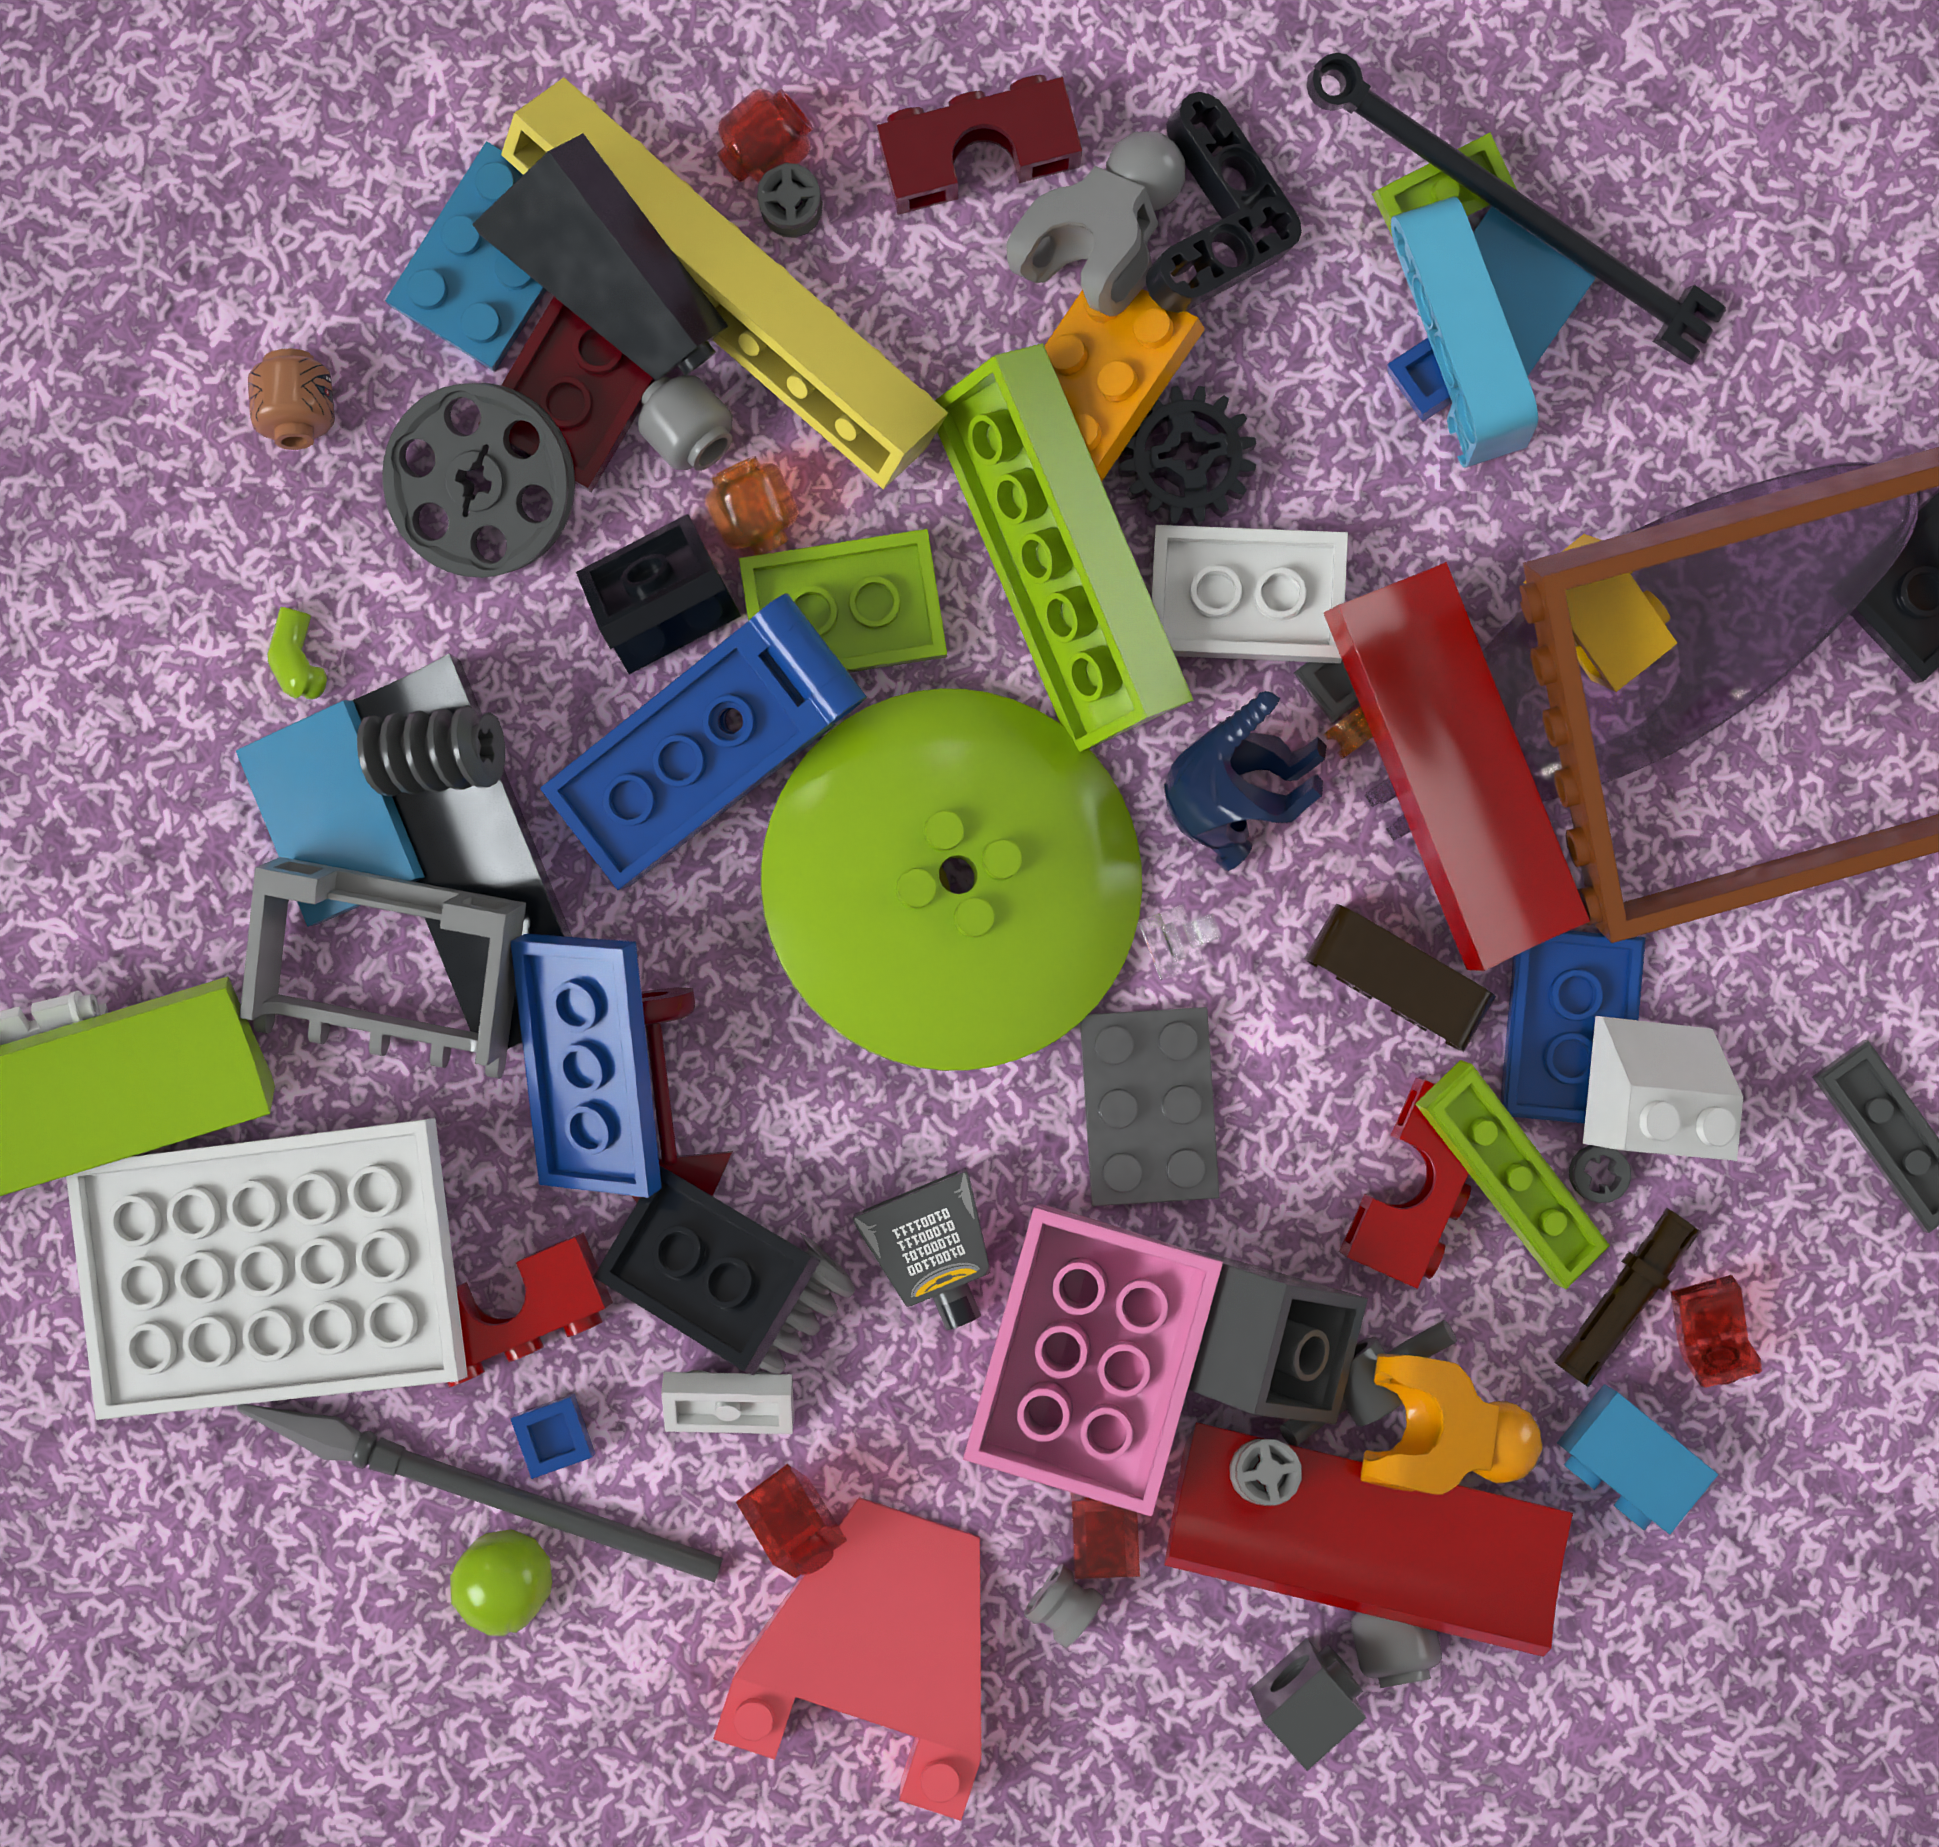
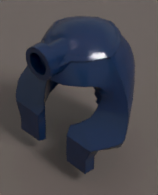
(1214, 802)

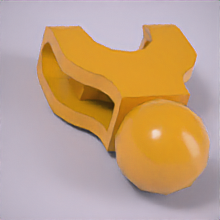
(1449, 1430)

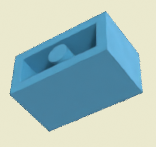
(1636, 1459)

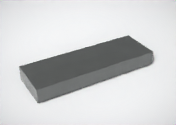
(1887, 1128)

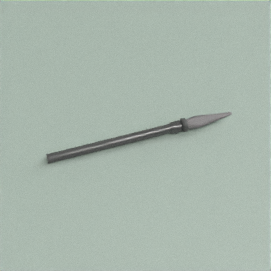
(337, 1440)

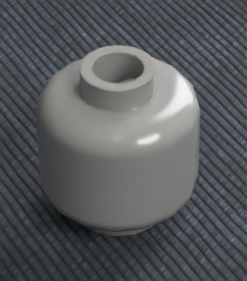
(685, 422)
(1394, 1650)

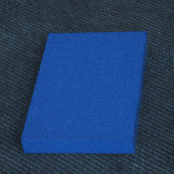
(1552, 1019)

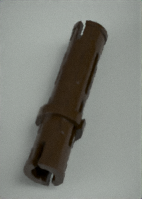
(1635, 1286)

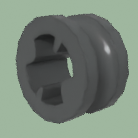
(1581, 1180)

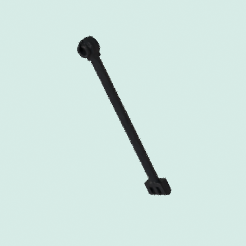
(1675, 314)

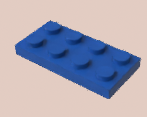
(586, 1063)

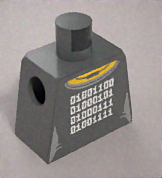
(930, 1245)

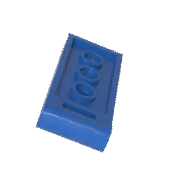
(678, 761)

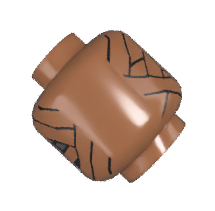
(291, 398)

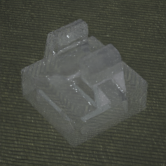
(1176, 941)

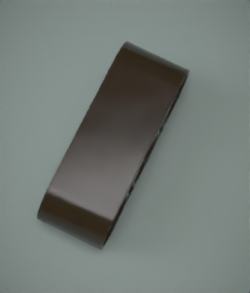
(1400, 977)

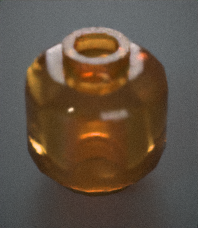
(751, 506)

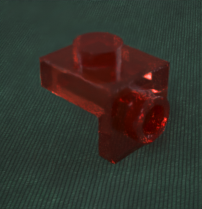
(1714, 1332)

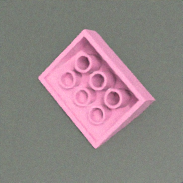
(1093, 1359)

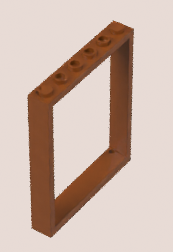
(1569, 725)

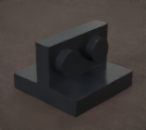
(657, 594)

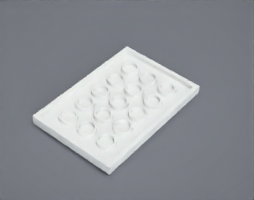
(267, 1271)

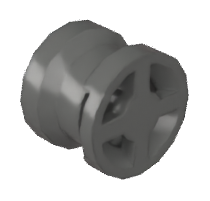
(787, 187)

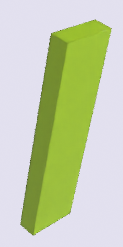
(1512, 1174)

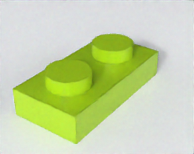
(1432, 185)

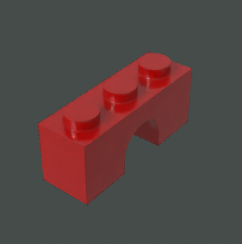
(1406, 1236)
(557, 1295)

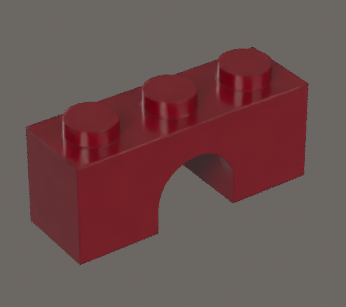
(1027, 121)

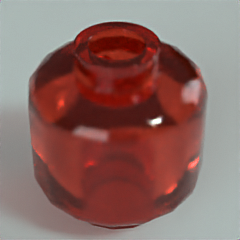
(763, 134)

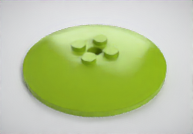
(861, 898)

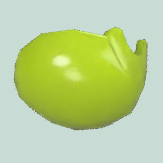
(501, 1582)

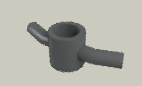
(1361, 1396)

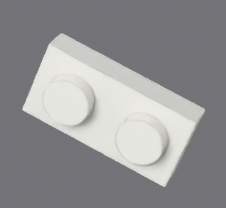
(728, 1402)

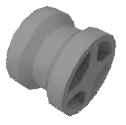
(1277, 1470)
(1064, 1606)

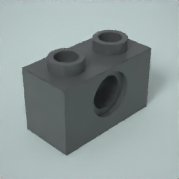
(1309, 1702)

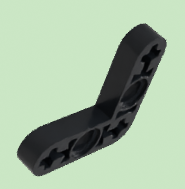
(1241, 211)

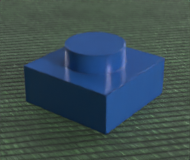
(1420, 380)
(552, 1436)

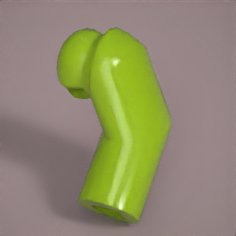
(288, 660)

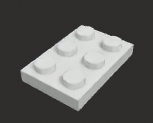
(1249, 591)

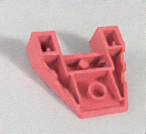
(882, 1638)

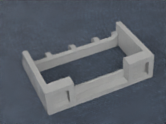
(458, 911)

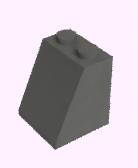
(1277, 1344)

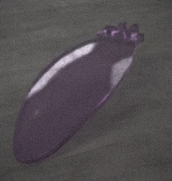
(1739, 627)

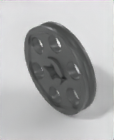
(448, 487)

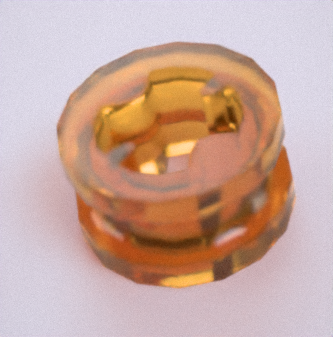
(1350, 732)

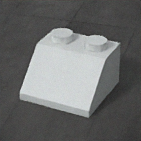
(1661, 1091)

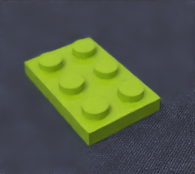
(863, 596)

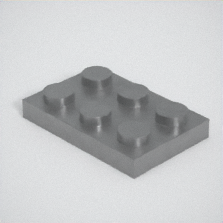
(1149, 1106)

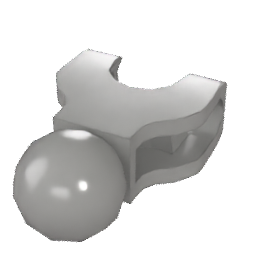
(1102, 221)

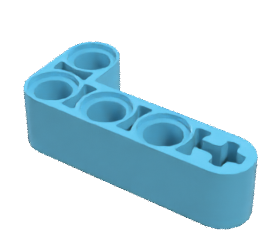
(1467, 331)

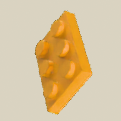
(1118, 368)

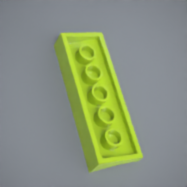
(1059, 548)
(128, 1084)

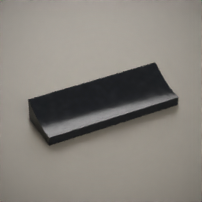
(468, 840)

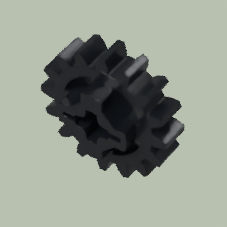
(1192, 483)

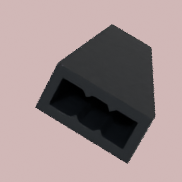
(603, 259)

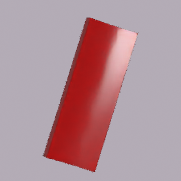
(1456, 767)
(1413, 1557)

